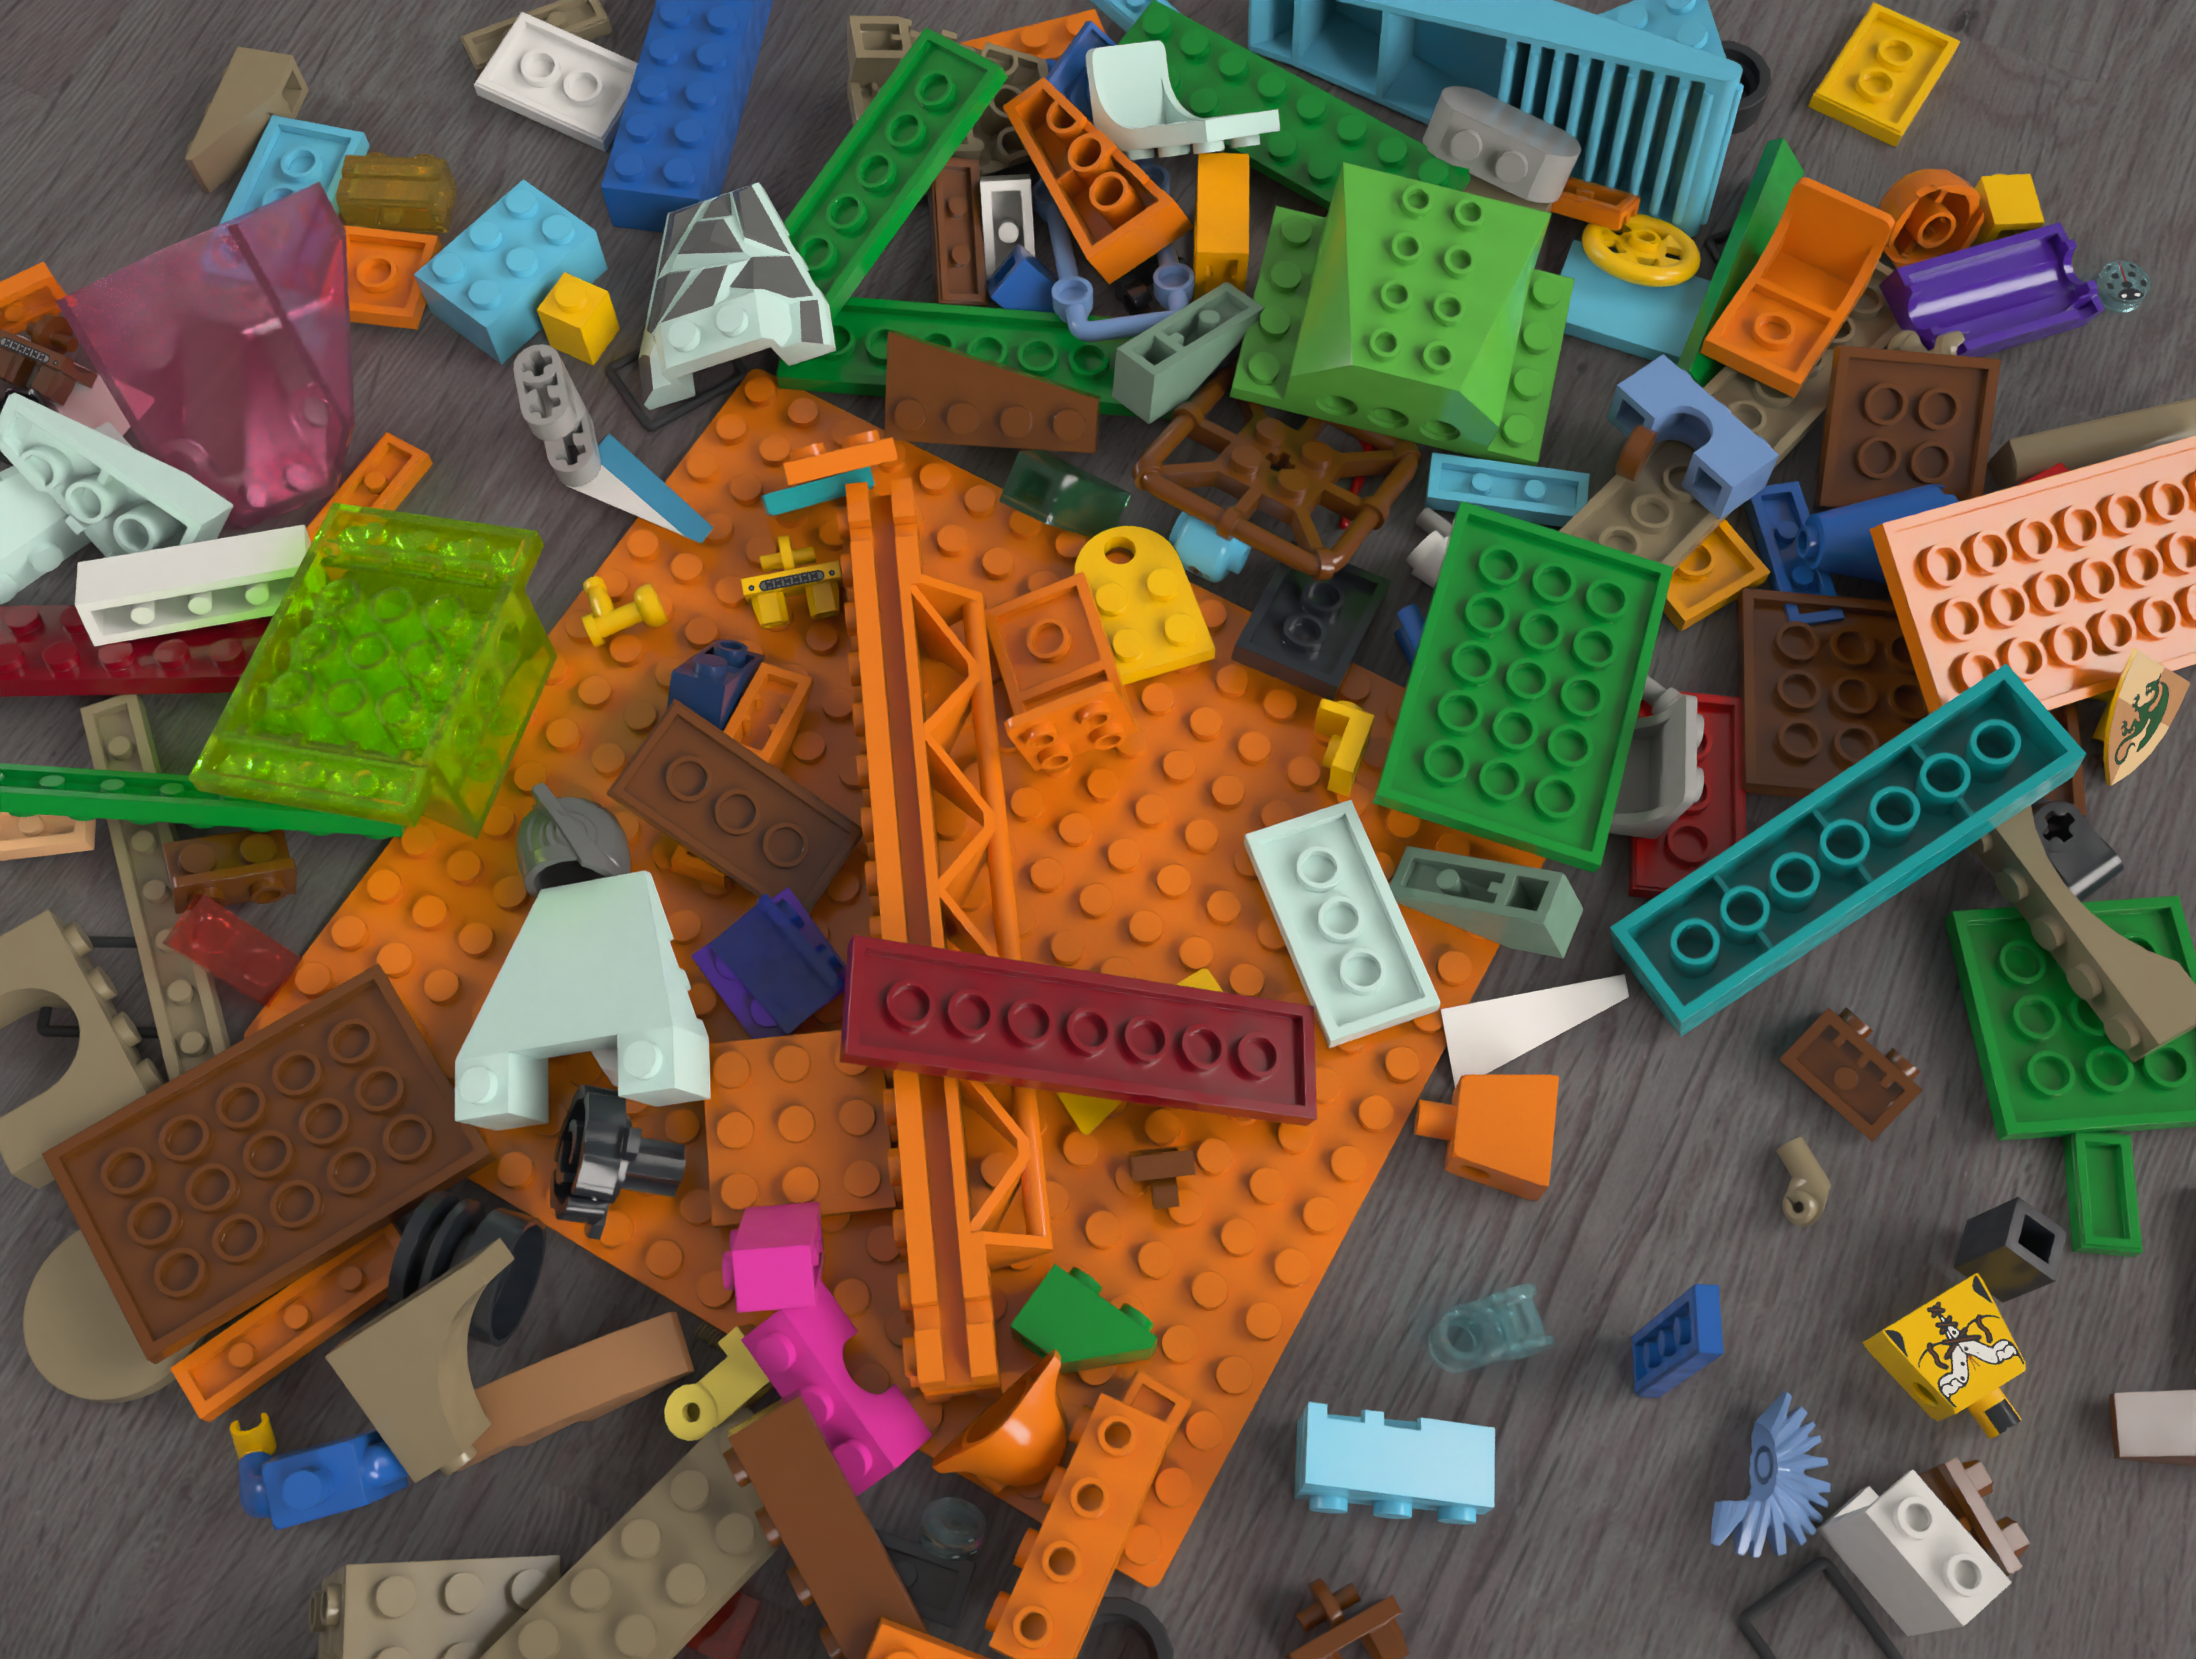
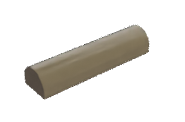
(2092, 441)

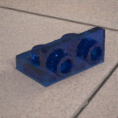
(779, 963)

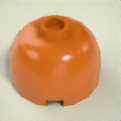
(1932, 216)

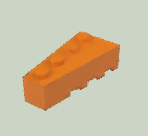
(1100, 192)

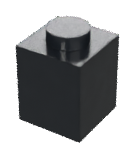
(2011, 1249)

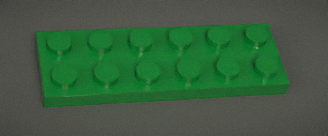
(889, 161)

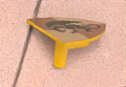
(2137, 714)

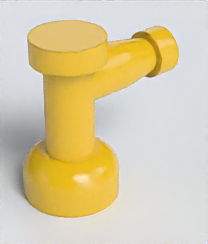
(608, 620)

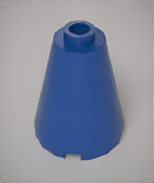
(1841, 537)

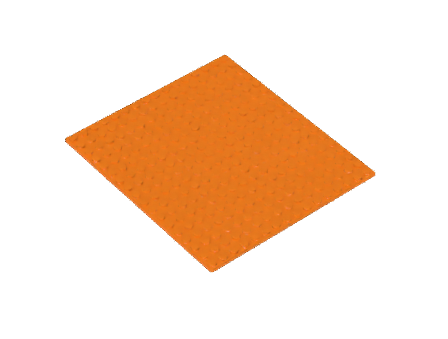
(1116, 870)

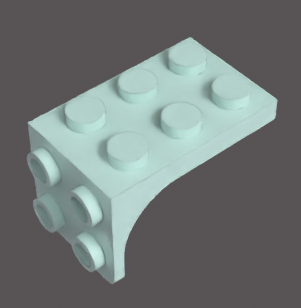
(1140, 112)

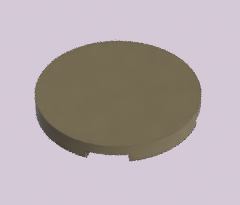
(82, 1335)

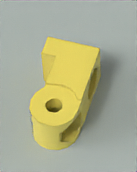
(728, 1387)

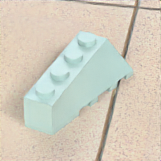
(34, 530)

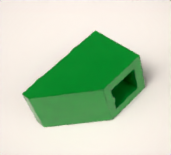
(1081, 1325)

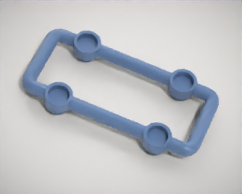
(1074, 295)

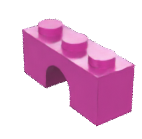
(863, 1429)

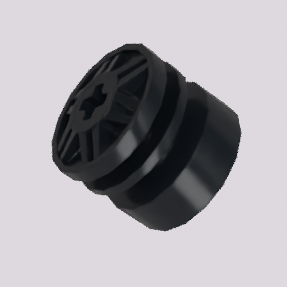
(450, 1231)

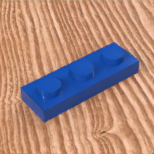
(1774, 521)

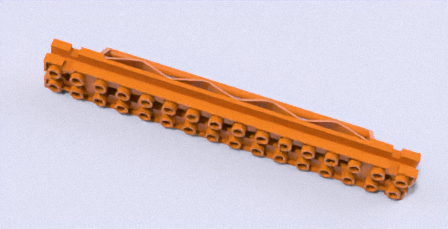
(899, 763)

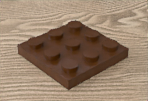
(1905, 424)

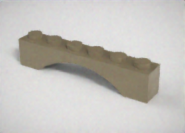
(2132, 990)

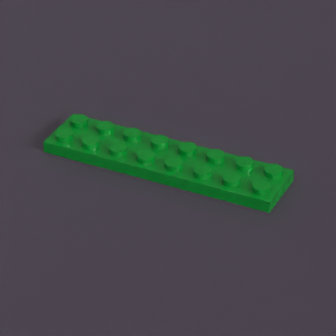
(1316, 128)
(1016, 338)

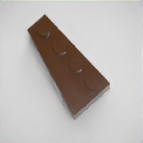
(972, 401)

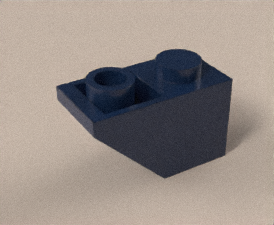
(715, 680)

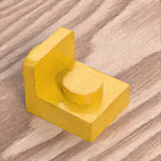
(1349, 734)

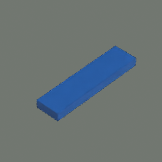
(1678, 1341)

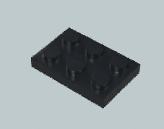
(1311, 628)

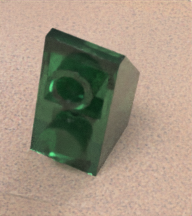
(1063, 494)

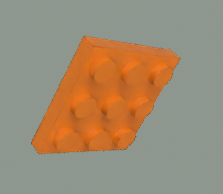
(795, 1128)

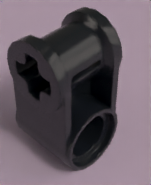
(2075, 848)

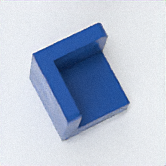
(1022, 283)

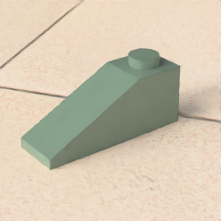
(1181, 351)
(1493, 899)

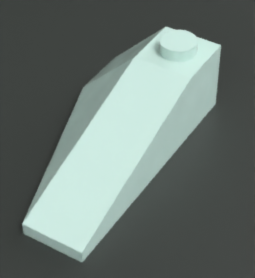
(105, 487)

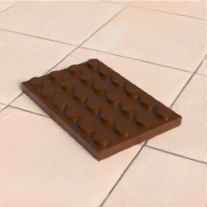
(1831, 692)
(265, 1162)

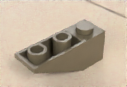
(249, 94)

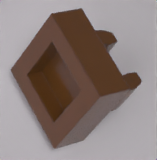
(1162, 1168)

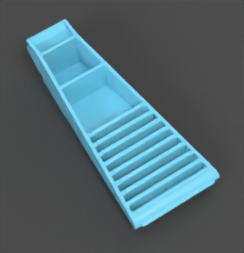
(1638, 104)

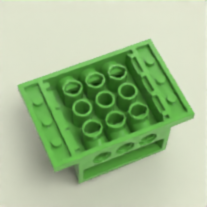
(1410, 317)

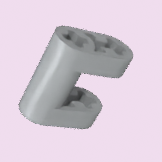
(556, 414)

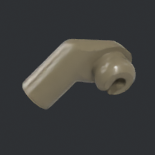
(1808, 1184)

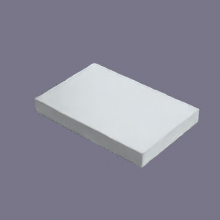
(559, 81)

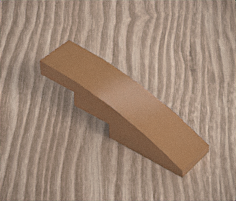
(581, 1384)

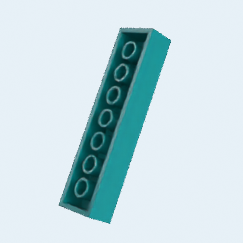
(1845, 849)

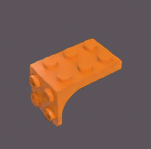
(1800, 287)
(1059, 674)

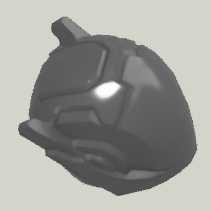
(569, 842)

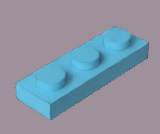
(1508, 488)

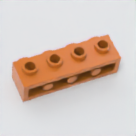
(1082, 1535)

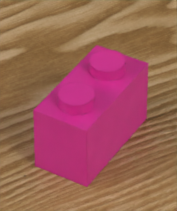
(776, 1257)

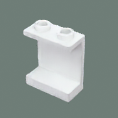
(1914, 1556)

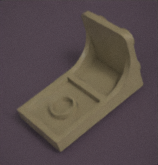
(426, 1606)

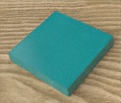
(814, 492)

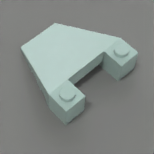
(580, 979)

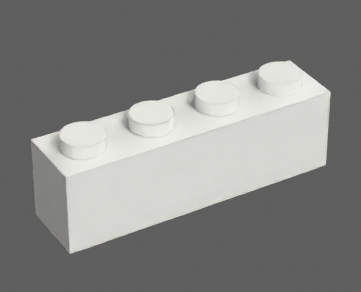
(188, 585)

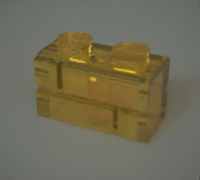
(397, 192)

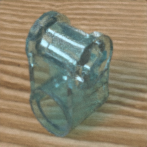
(1501, 1327)

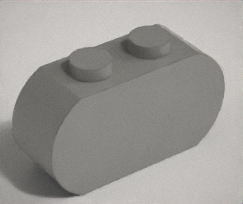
(1501, 144)

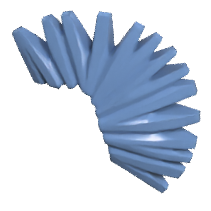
(1779, 1488)

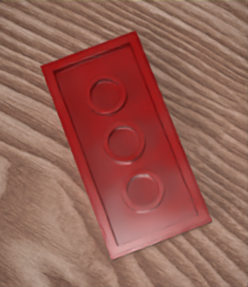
(1712, 821)

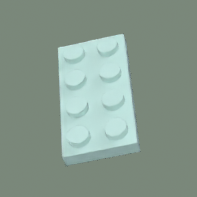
(1341, 923)

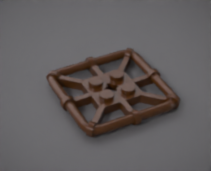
(1289, 495)

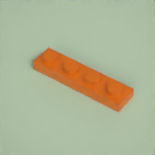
(288, 1325)

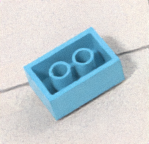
(506, 266)

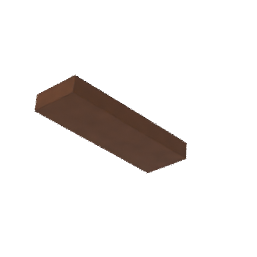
(957, 235)

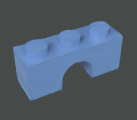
(1728, 457)

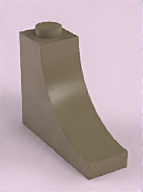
(414, 1369)

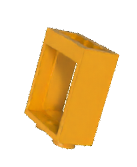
(1221, 222)

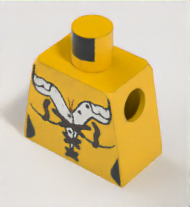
(1954, 1356)

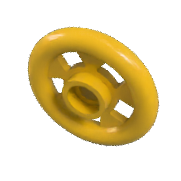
(1643, 252)

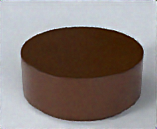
(1635, 452)

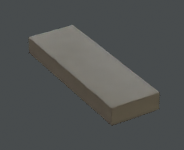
(578, 17)

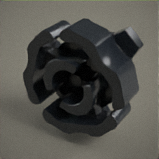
(602, 1155)

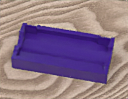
(1995, 293)

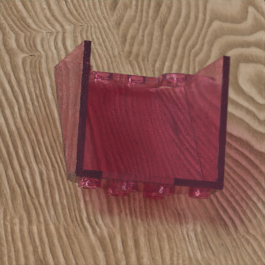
(235, 353)

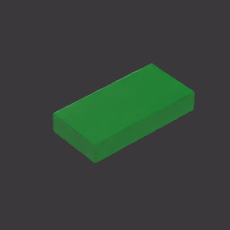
(2102, 1194)

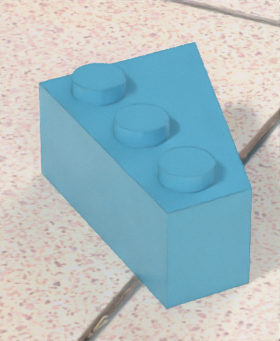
(1394, 1465)

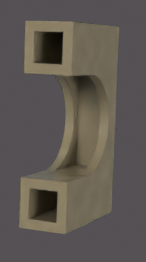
(49, 966)

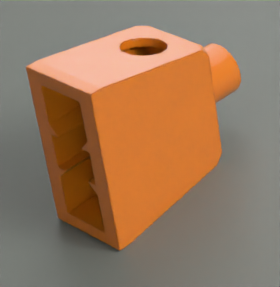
(1497, 1130)

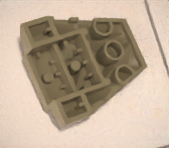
(881, 43)

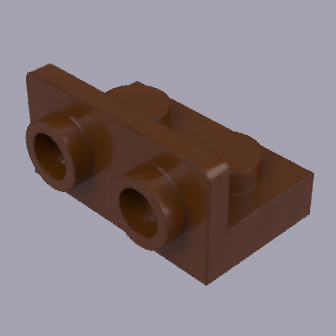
(230, 868)
(1852, 1072)

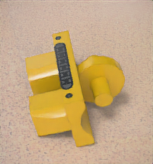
(769, 591)

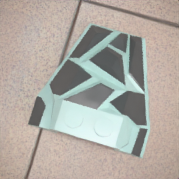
(727, 291)

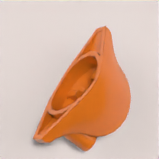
(1016, 1436)

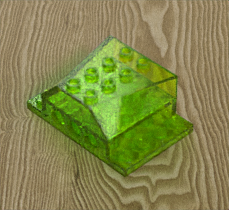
(389, 674)

